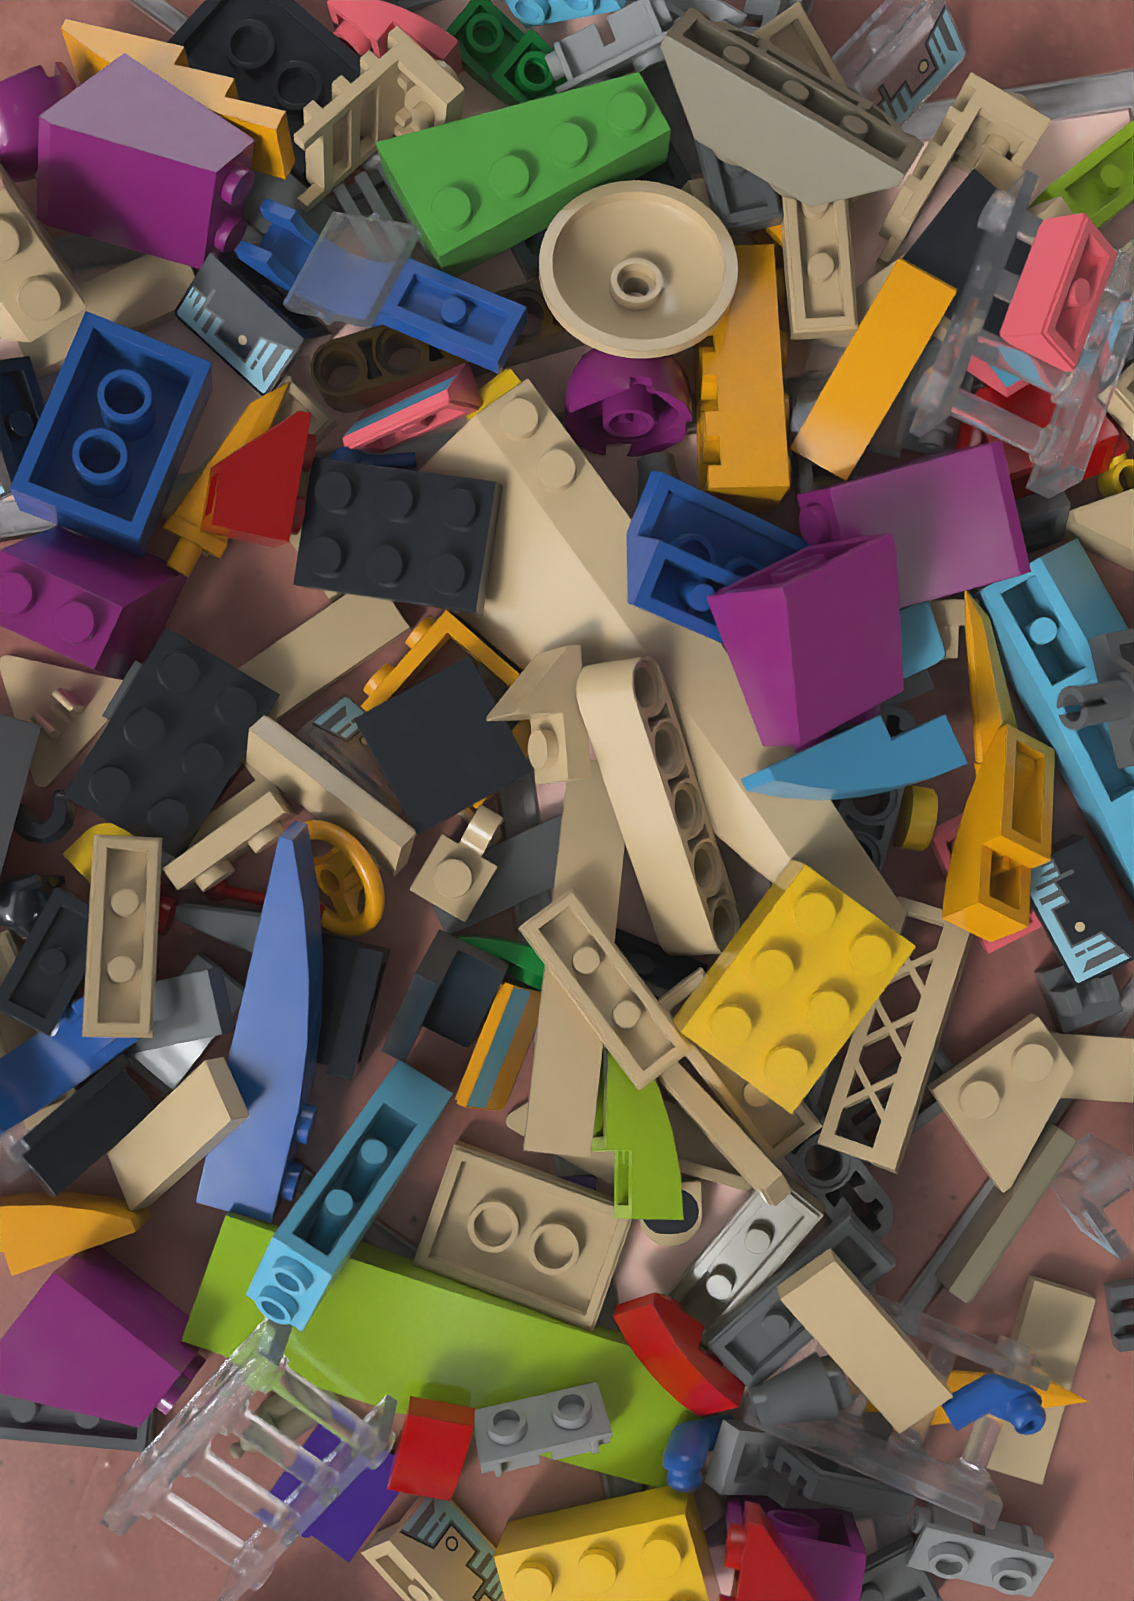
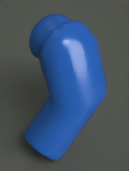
(998, 1397)
(688, 1451)

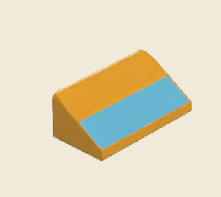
(500, 1047)

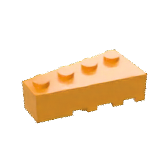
(741, 392)

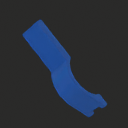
(421, 303)
(52, 1066)

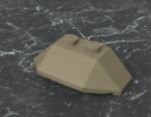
(782, 115)

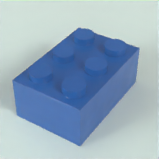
(113, 435)

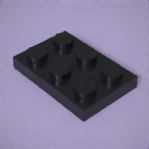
(272, 52)
(398, 535)
(170, 743)

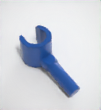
(394, 460)

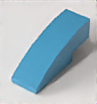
(862, 762)

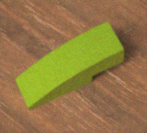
(643, 1145)

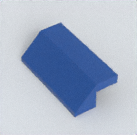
(692, 546)

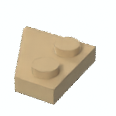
(1005, 1096)

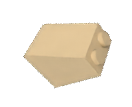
(35, 276)

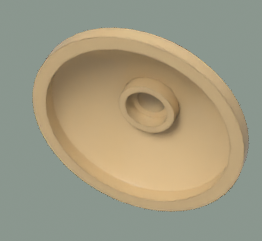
(642, 242)

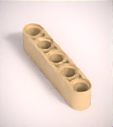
(658, 805)

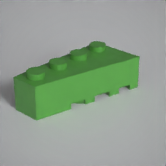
(512, 170)

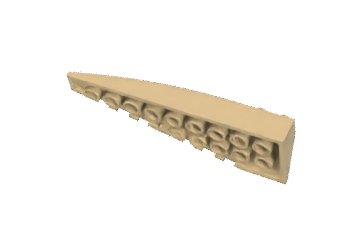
(564, 583)

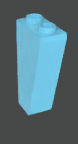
(346, 1196)

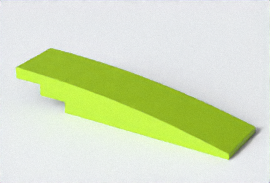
(442, 1341)

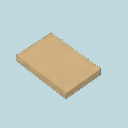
(523, 1235)

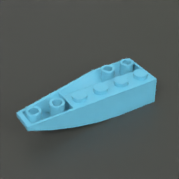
(1044, 646)

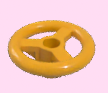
(342, 876)

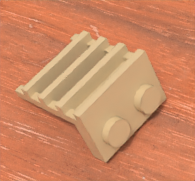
(389, 98)
(977, 119)
(242, 823)

